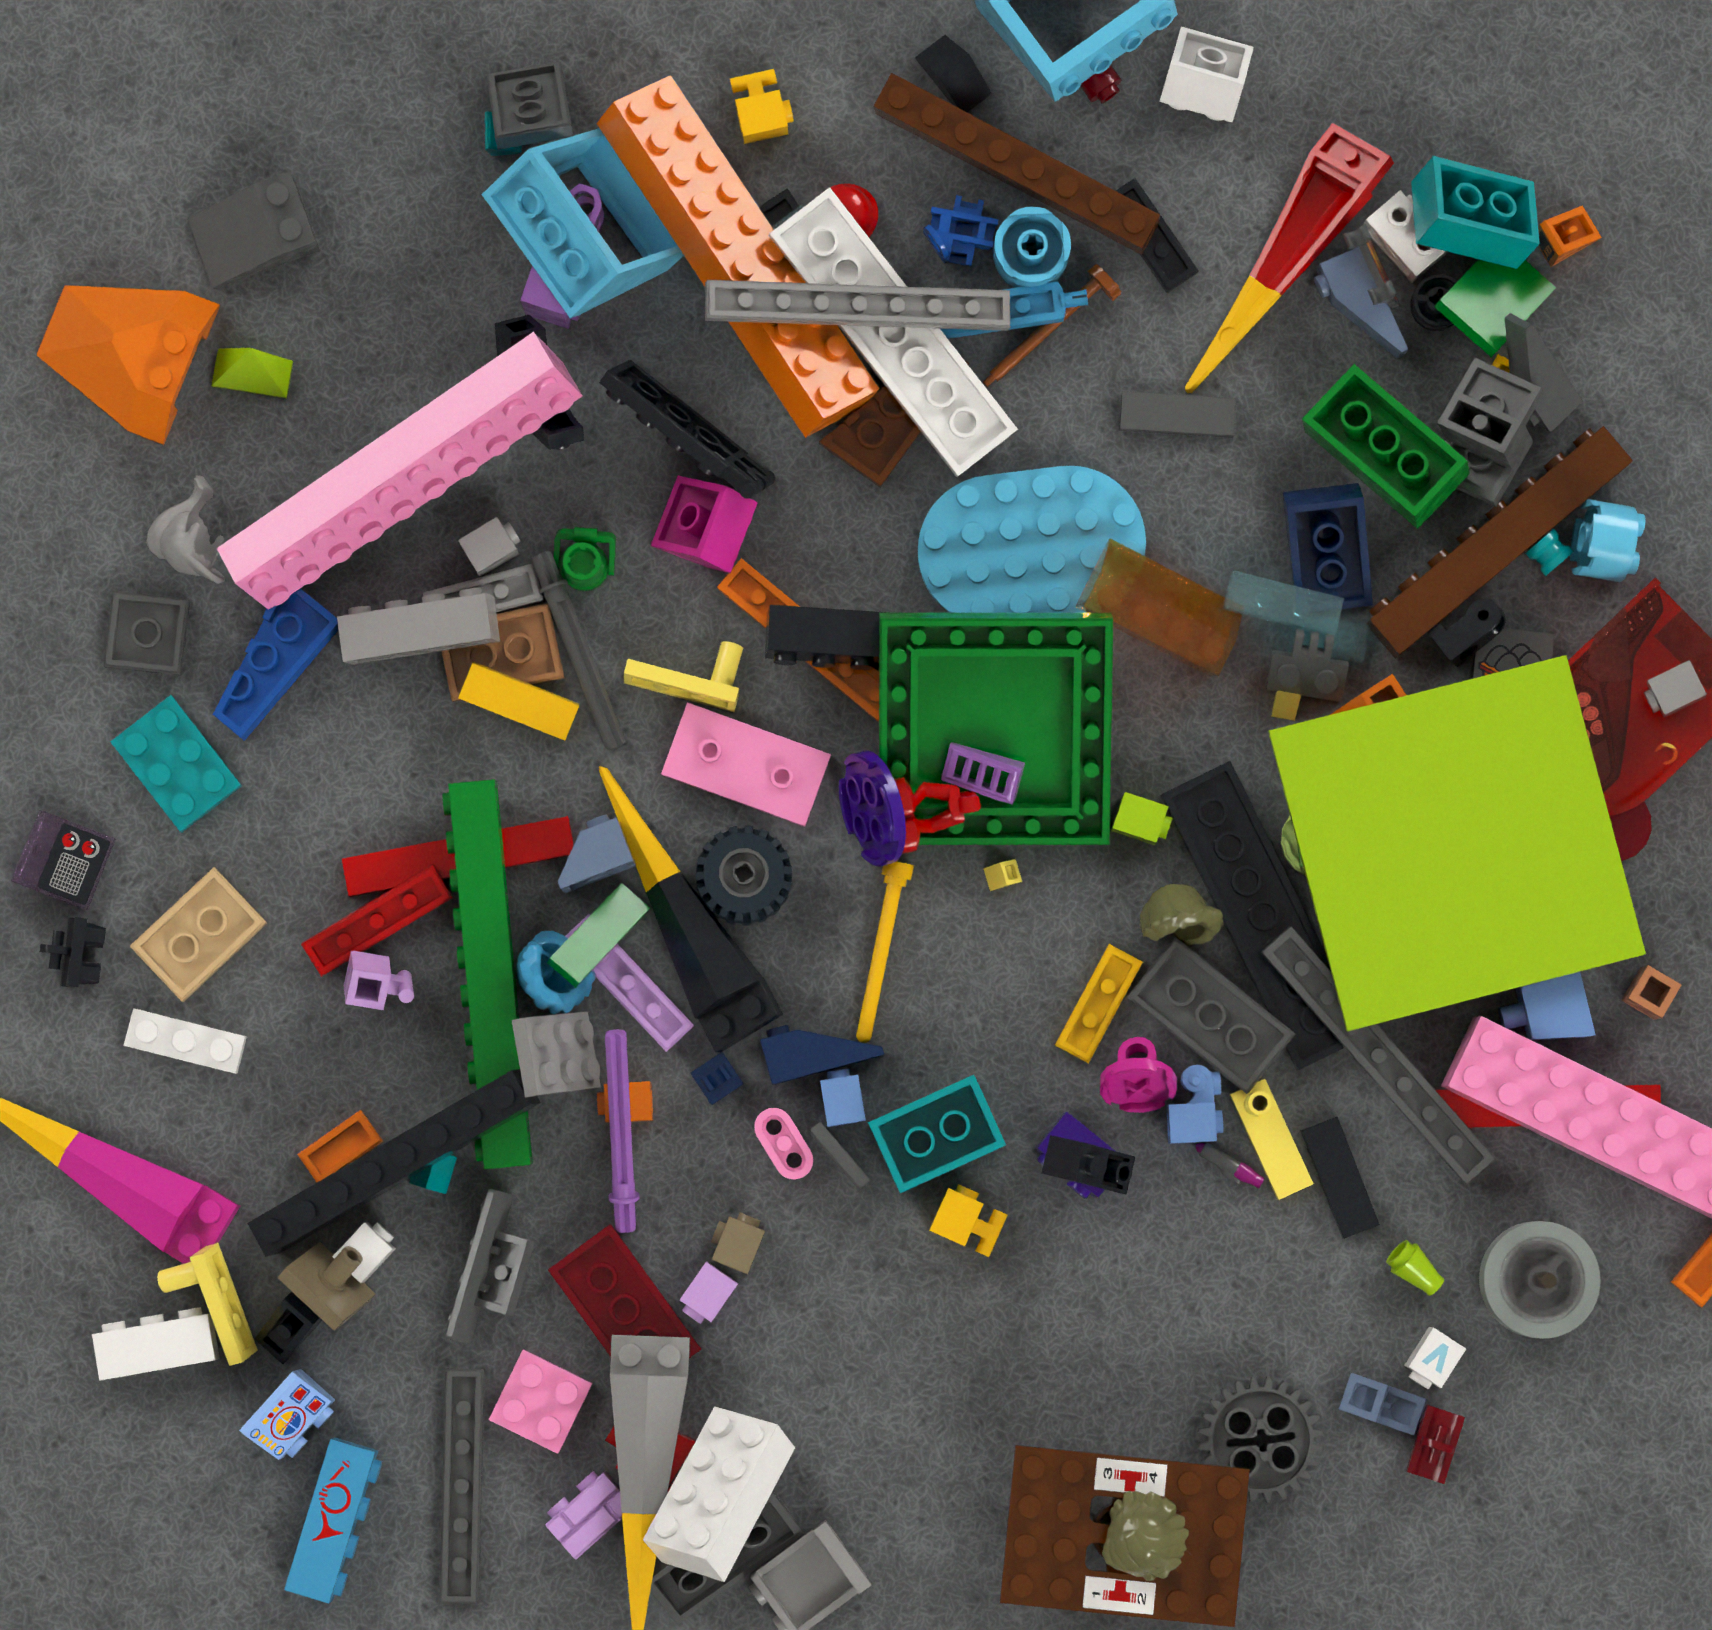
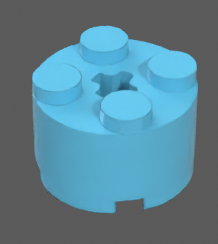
(1049, 237)
(1606, 541)

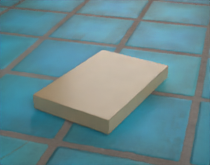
(198, 934)

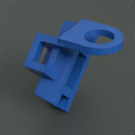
(961, 237)

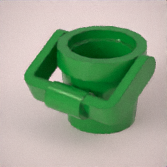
(584, 562)

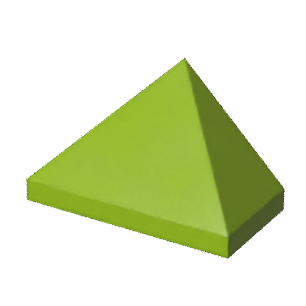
(252, 372)

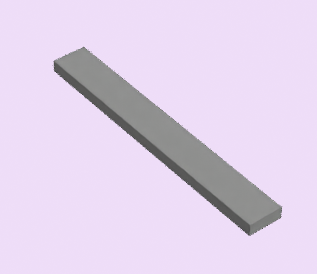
(857, 305)

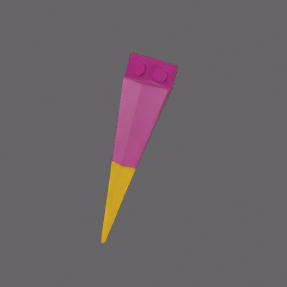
(156, 1202)

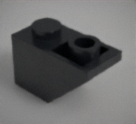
(1088, 1164)

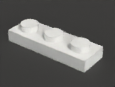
(185, 1041)

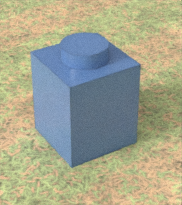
(842, 1098)

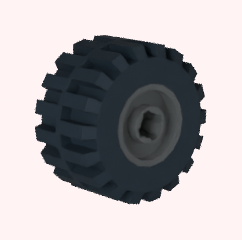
(744, 875)

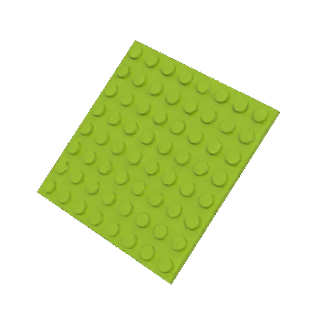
(1456, 843)

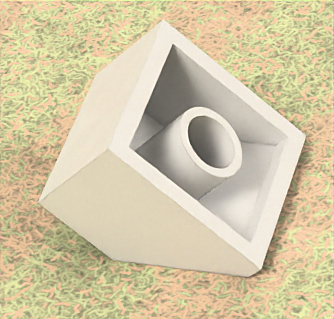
(1206, 74)

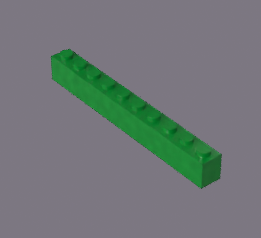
(486, 955)

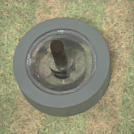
(1539, 1279)

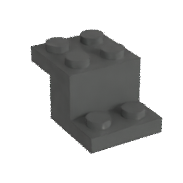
(1489, 427)

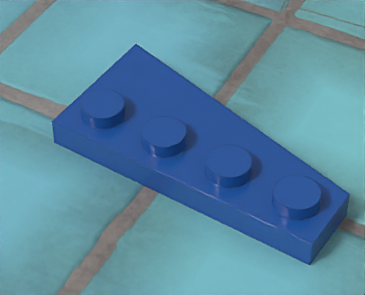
(274, 660)

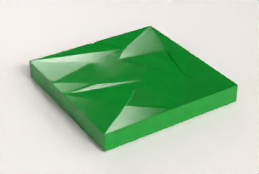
(1009, 688)

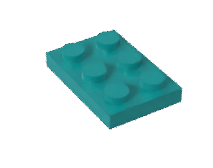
(176, 763)

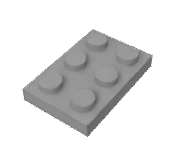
(556, 1054)

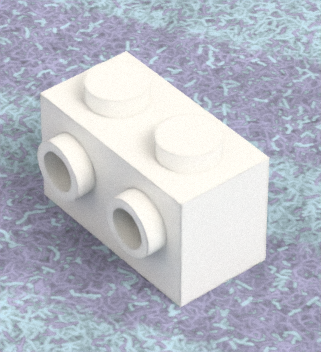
(1394, 233)

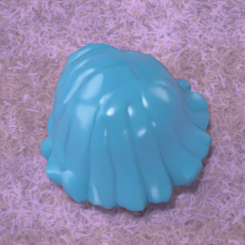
(545, 983)

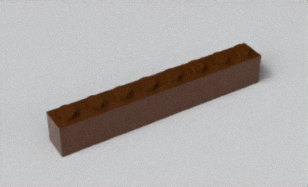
(1016, 163)
(1499, 541)

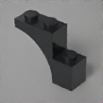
(563, 427)

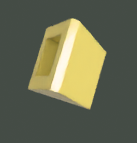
(1285, 705)
(1001, 874)

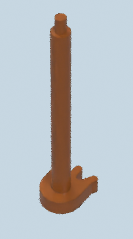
(1098, 280)

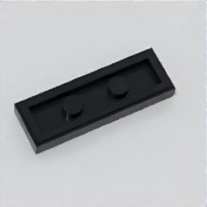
(1164, 252)
(1340, 1177)

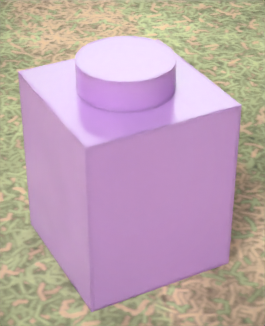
(707, 1293)

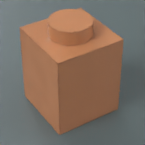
(1651, 992)

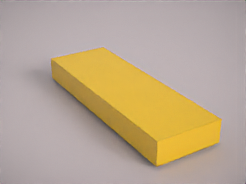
(518, 701)
(1098, 1003)

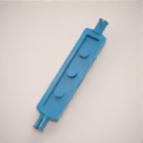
(1033, 307)

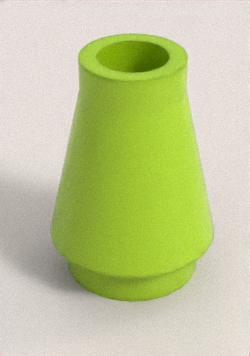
(1414, 1267)

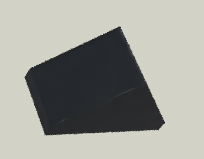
(954, 73)

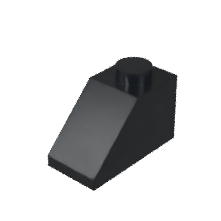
(287, 1328)

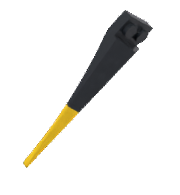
(714, 972)

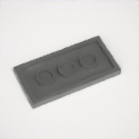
(1211, 1015)

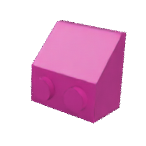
(704, 523)

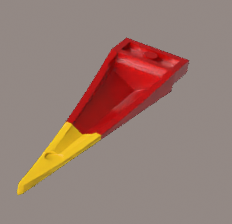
(1323, 201)

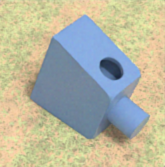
(1551, 1009)

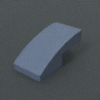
(1383, 1404)

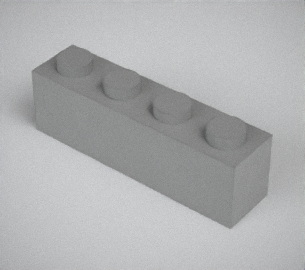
(418, 628)

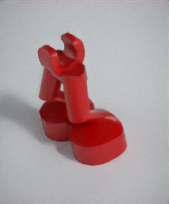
(957, 802)

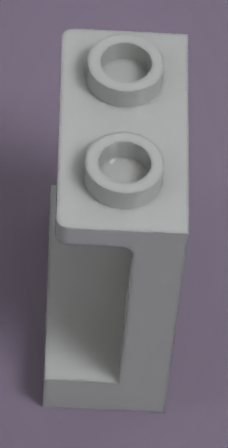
(809, 1579)

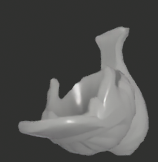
(184, 539)

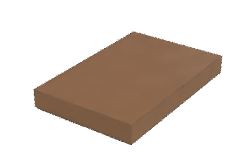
(525, 650)

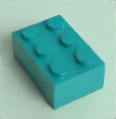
(1475, 212)
(936, 1133)

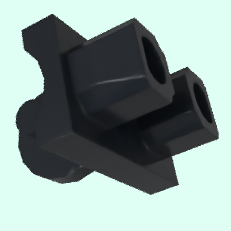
(74, 969)

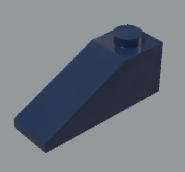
(805, 1053)

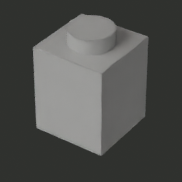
(490, 545)
(1674, 689)

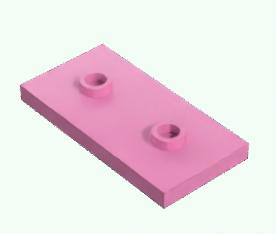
(746, 764)

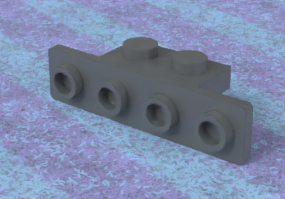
(492, 1271)

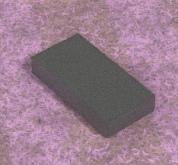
(839, 1155)

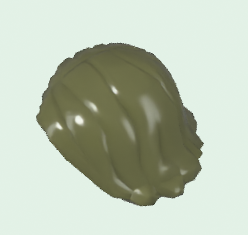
(1182, 912)
(1145, 1536)

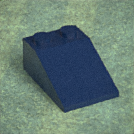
(1329, 542)

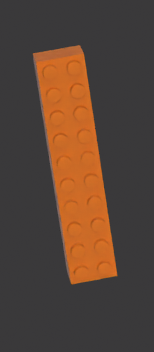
(729, 240)

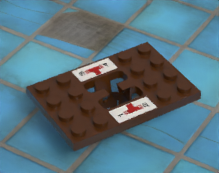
(1053, 1528)

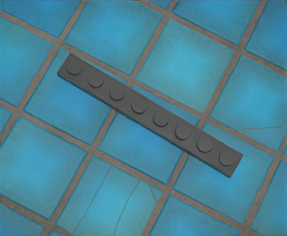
(1380, 1059)

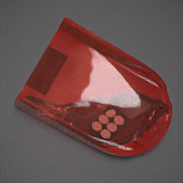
(1610, 682)

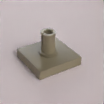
(327, 1283)

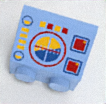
(288, 1415)

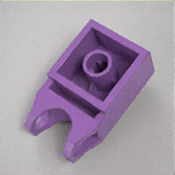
(536, 297)

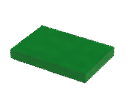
(1488, 295)

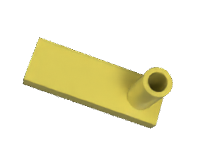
(714, 692)
(1271, 1140)
(213, 1276)

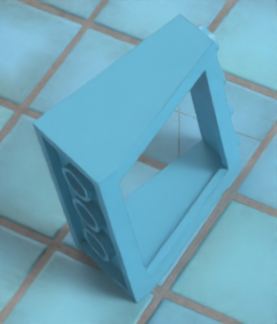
(1087, 58)
(560, 235)

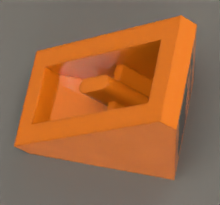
(1566, 235)

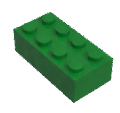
(1385, 446)

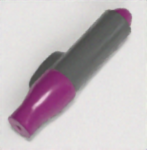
(1230, 1167)

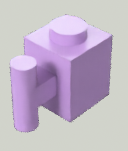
(370, 981)

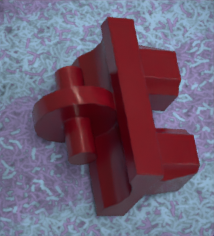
(1435, 1444)

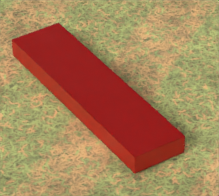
(377, 919)

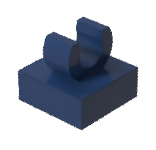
(716, 1078)

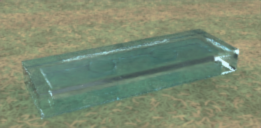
(1283, 603)

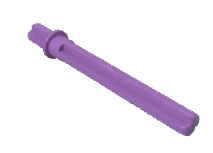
(623, 1180)

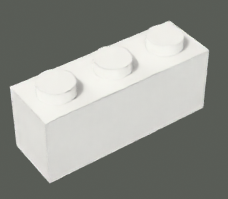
(155, 1344)

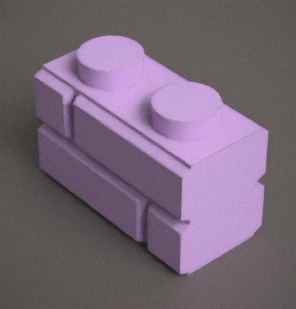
(588, 1515)

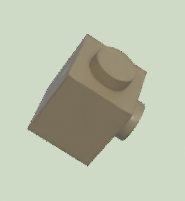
(737, 1242)

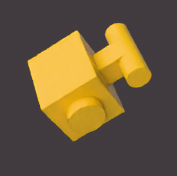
(761, 113)
(959, 1218)

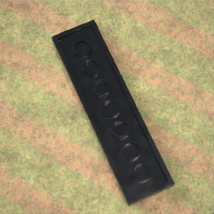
(1252, 895)

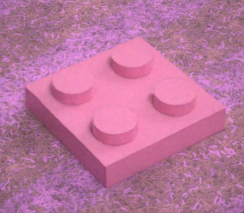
(540, 1401)

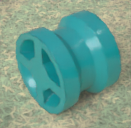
(1549, 552)

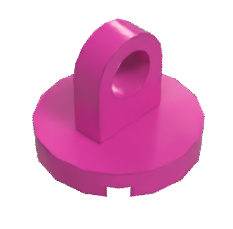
(1138, 1082)

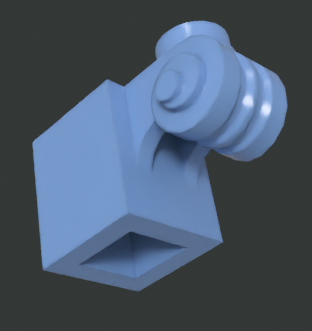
(1198, 1118)

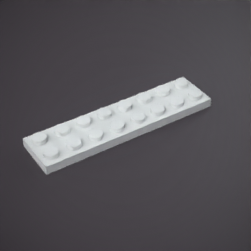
(912, 363)

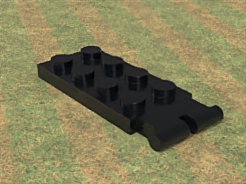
(685, 428)

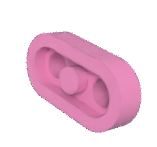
(784, 1143)

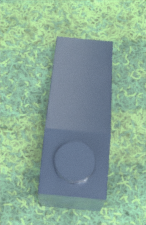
(1347, 284)

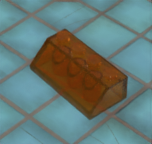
(1161, 608)

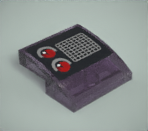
(63, 860)

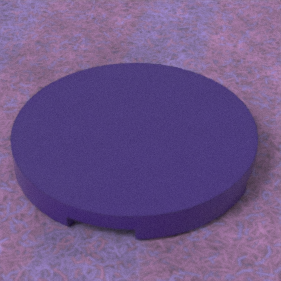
(873, 808)

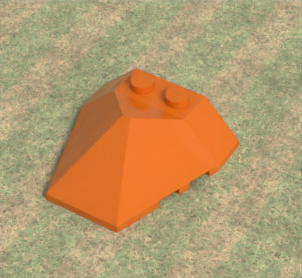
(128, 350)

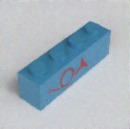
(332, 1519)

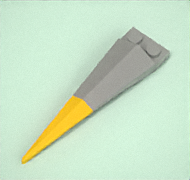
(647, 1404)

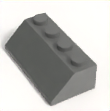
(686, 1592)

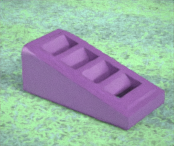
(999, 763)

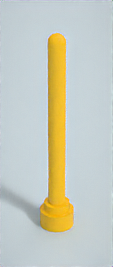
(895, 877)

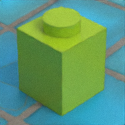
(1141, 819)

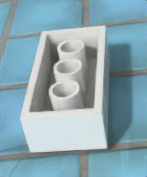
(719, 1493)

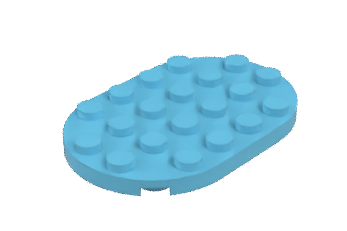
(1024, 539)

